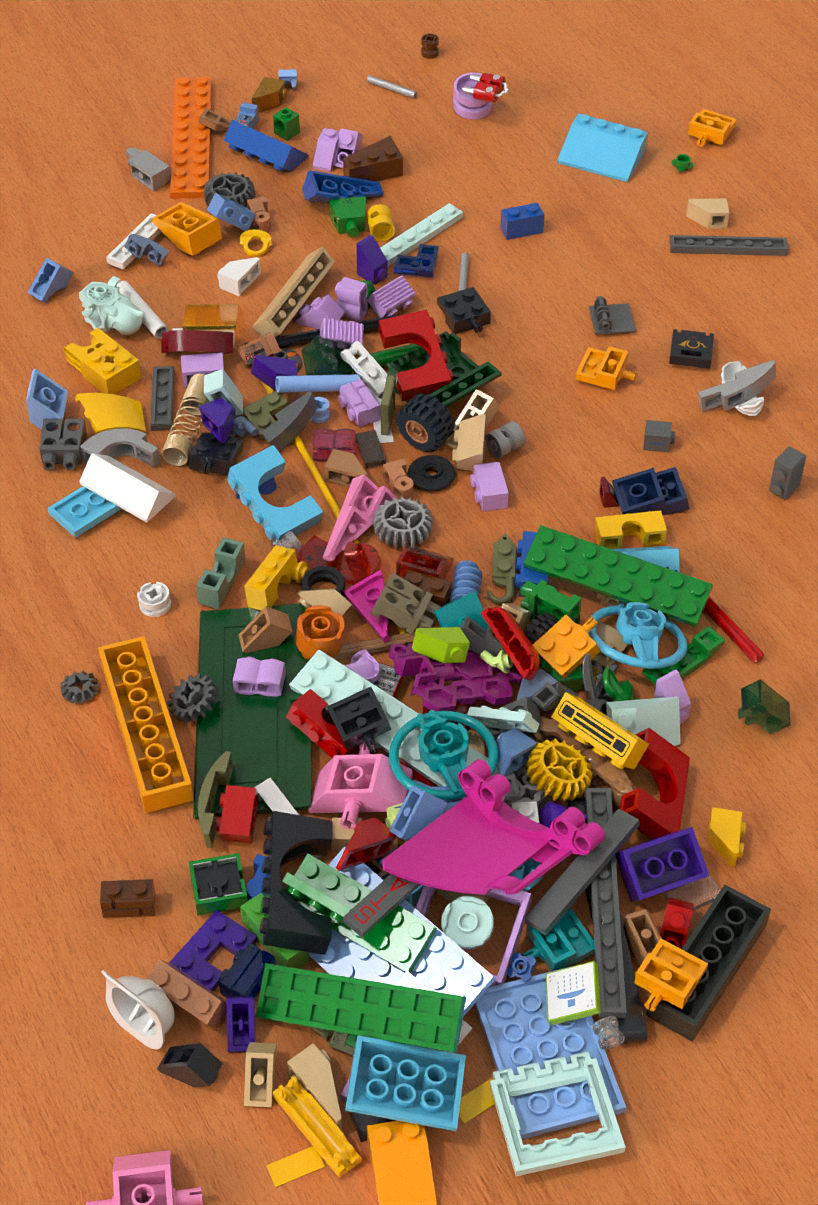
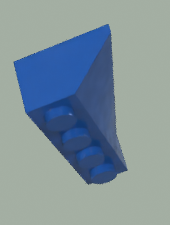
(264, 147)

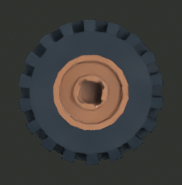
(425, 423)

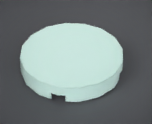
(468, 922)

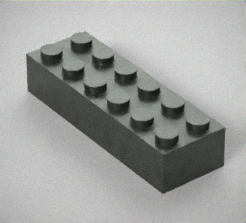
(723, 942)

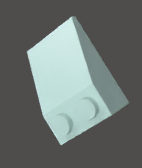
(655, 713)

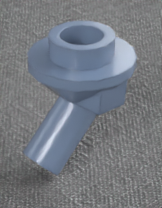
(244, 427)

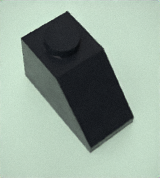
(191, 1065)

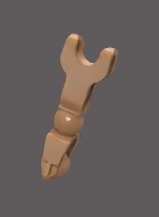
(604, 773)

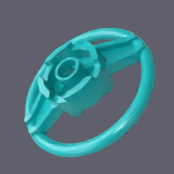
(442, 748)

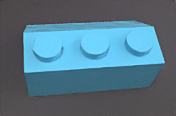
(661, 555)

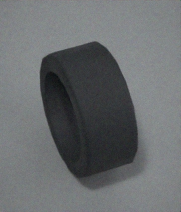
(322, 574)

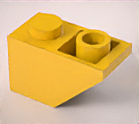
(725, 833)

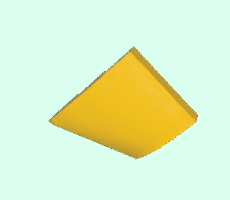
(112, 411)

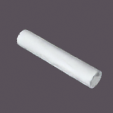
(150, 320)

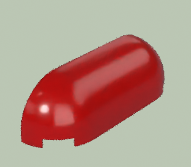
(513, 641)

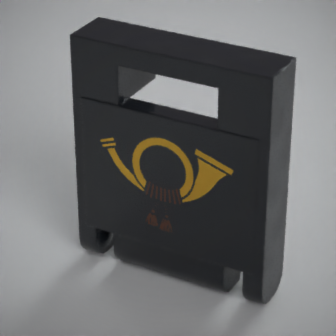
(691, 343)

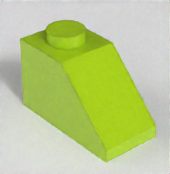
(441, 644)

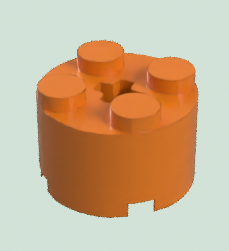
(319, 630)

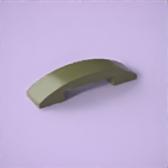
(218, 775)

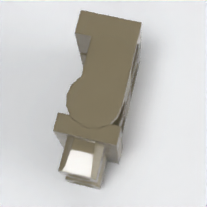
(405, 604)

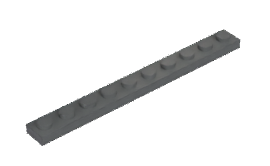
(606, 916)

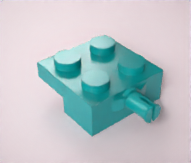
(563, 945)

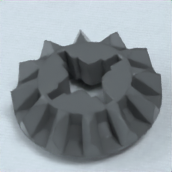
(73, 693)

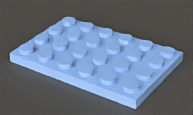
(520, 1035)

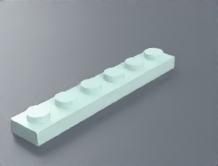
(421, 232)

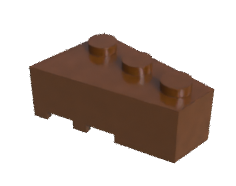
(375, 162)

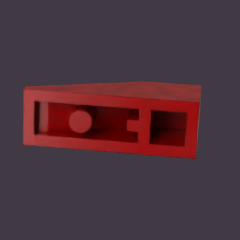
(368, 842)

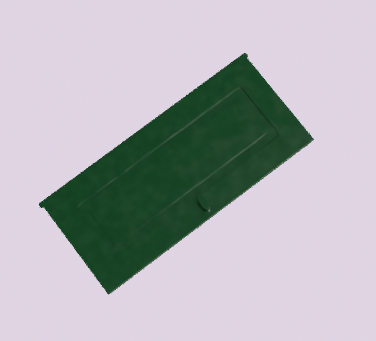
(251, 725)

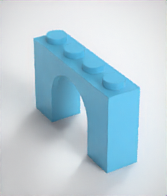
(276, 521)

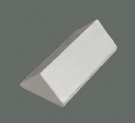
(125, 487)

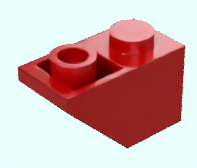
(677, 922)

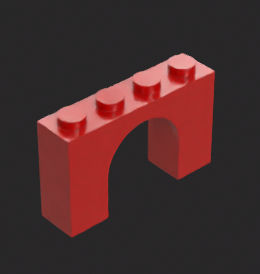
(419, 330)
(670, 771)

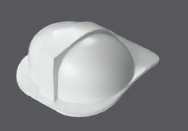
(140, 1008)

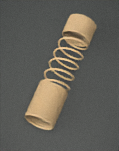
(191, 401)

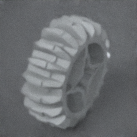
(403, 522)

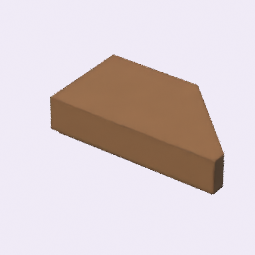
(213, 120)

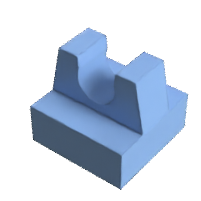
(289, 76)

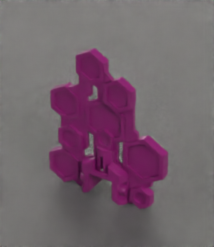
(475, 674)

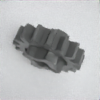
(192, 698)

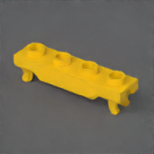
(317, 1127)

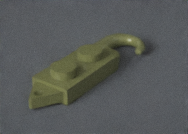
(503, 569)

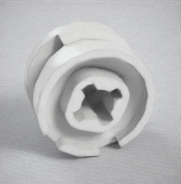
(154, 599)

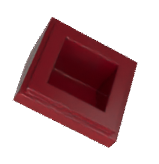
(607, 494)

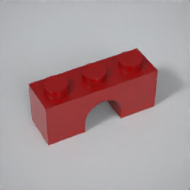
(307, 715)

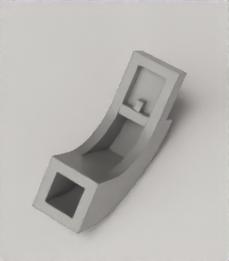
(121, 443)

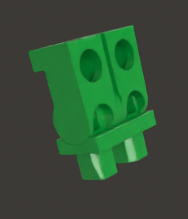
(544, 598)

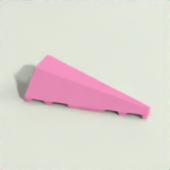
(356, 513)

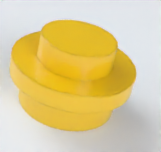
(298, 571)

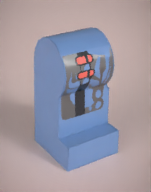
(248, 115)

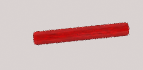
(733, 631)

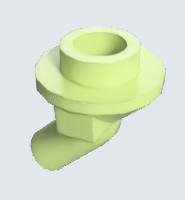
(502, 661)

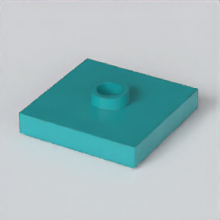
(456, 611)

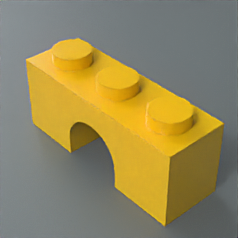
(646, 526)
(263, 585)

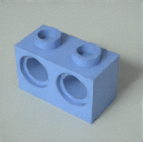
(231, 212)

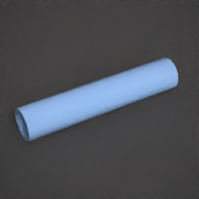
(313, 383)

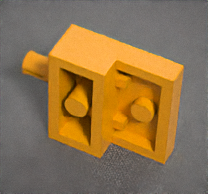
(711, 127)
(604, 367)
(567, 645)
(669, 975)

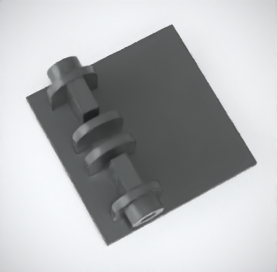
(611, 318)

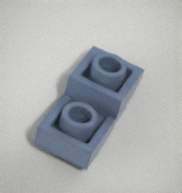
(143, 246)

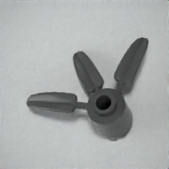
(589, 685)

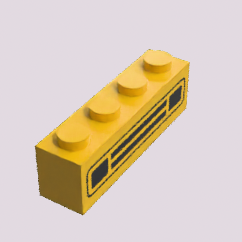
(600, 731)

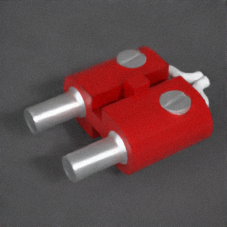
(487, 87)

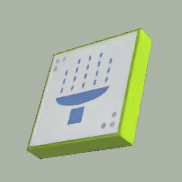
(573, 993)

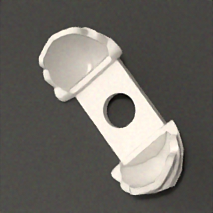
(752, 406)

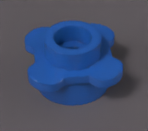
(528, 969)

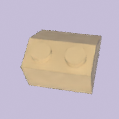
(470, 443)

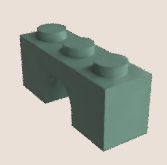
(215, 584)

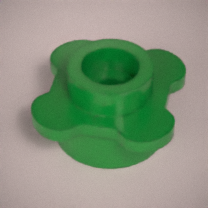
(682, 162)

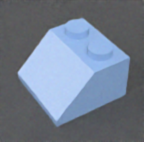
(45, 399)

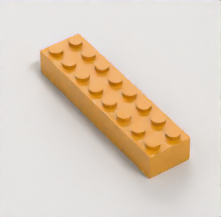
(145, 725)

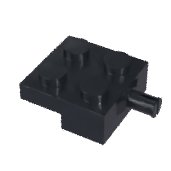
(464, 310)
(214, 457)
(359, 719)

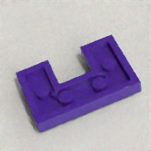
(213, 934)

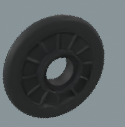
(439, 481)

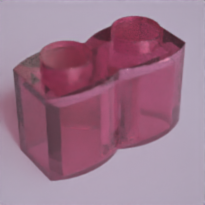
(326, 440)

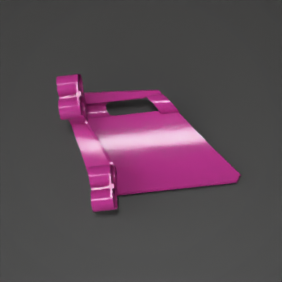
(487, 840)

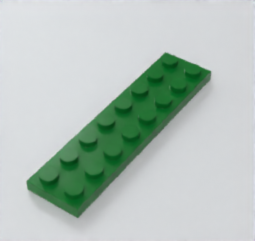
(618, 575)
(361, 1007)

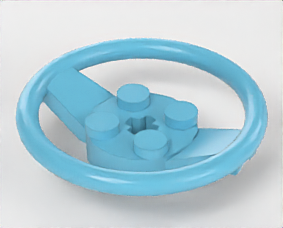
(642, 630)

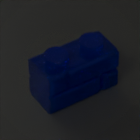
(246, 973)

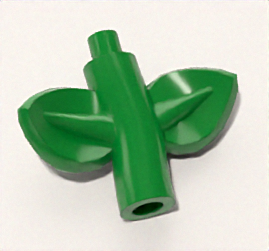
(617, 691)

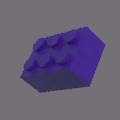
(661, 864)

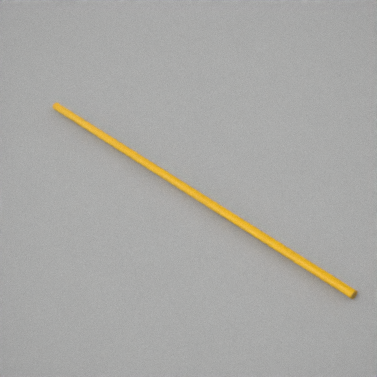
(320, 481)

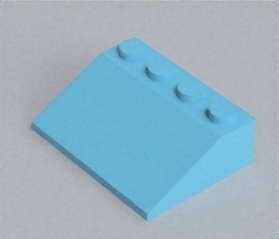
(603, 147)
(406, 1083)

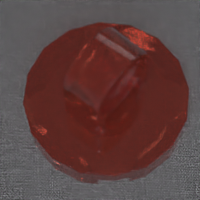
(358, 562)

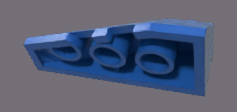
(325, 186)

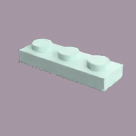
(504, 718)

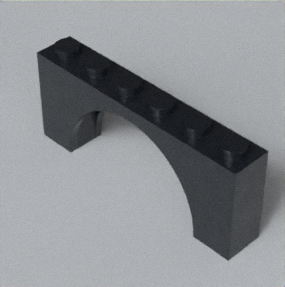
(286, 921)

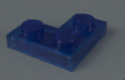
(422, 265)

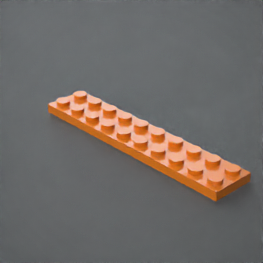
(190, 138)

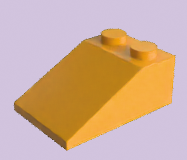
(188, 228)
(401, 1163)

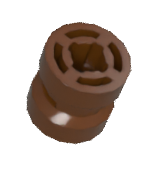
(430, 44)

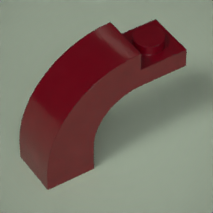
(197, 341)

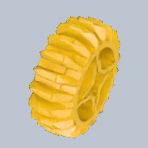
(559, 770)

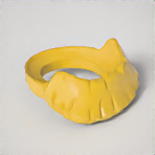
(248, 235)

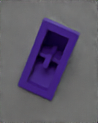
(240, 1022)

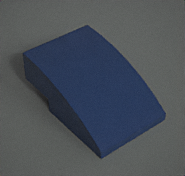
(651, 492)

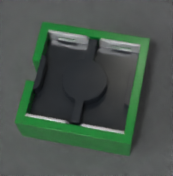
(218, 883)

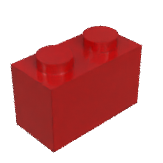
(238, 814)

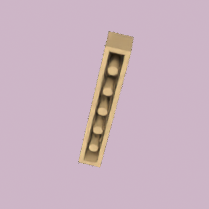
(294, 293)

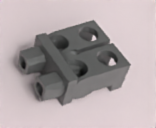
(62, 444)

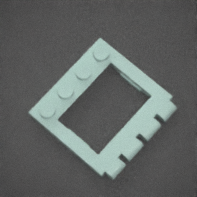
(555, 1152)

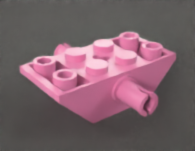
(357, 785)
(147, 1179)

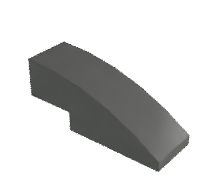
(290, 421)
(480, 638)

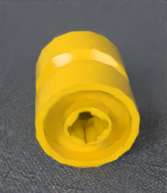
(380, 222)

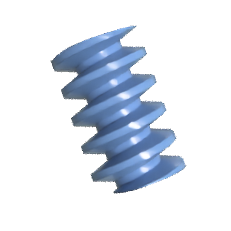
(465, 580)

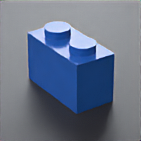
(522, 221)

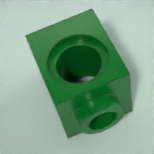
(286, 123)

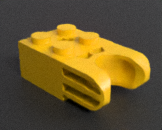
(104, 363)

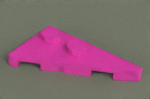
(363, 598)

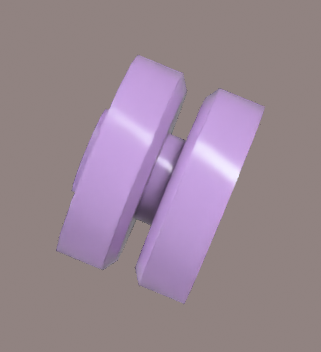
(465, 104)

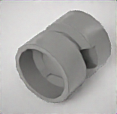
(504, 440)

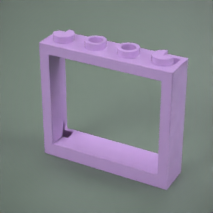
(520, 899)

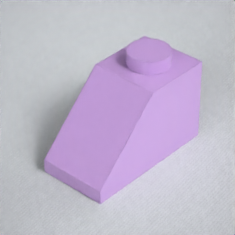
(326, 150)
(672, 686)

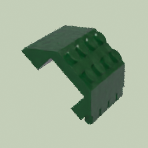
(466, 373)

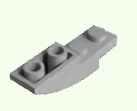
(745, 386)

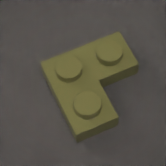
(263, 410)

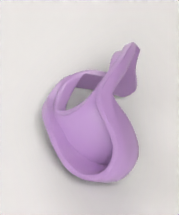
(365, 666)

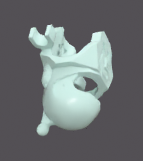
(109, 309)

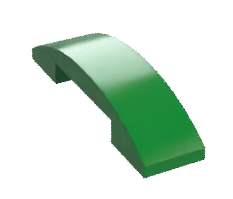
(701, 649)

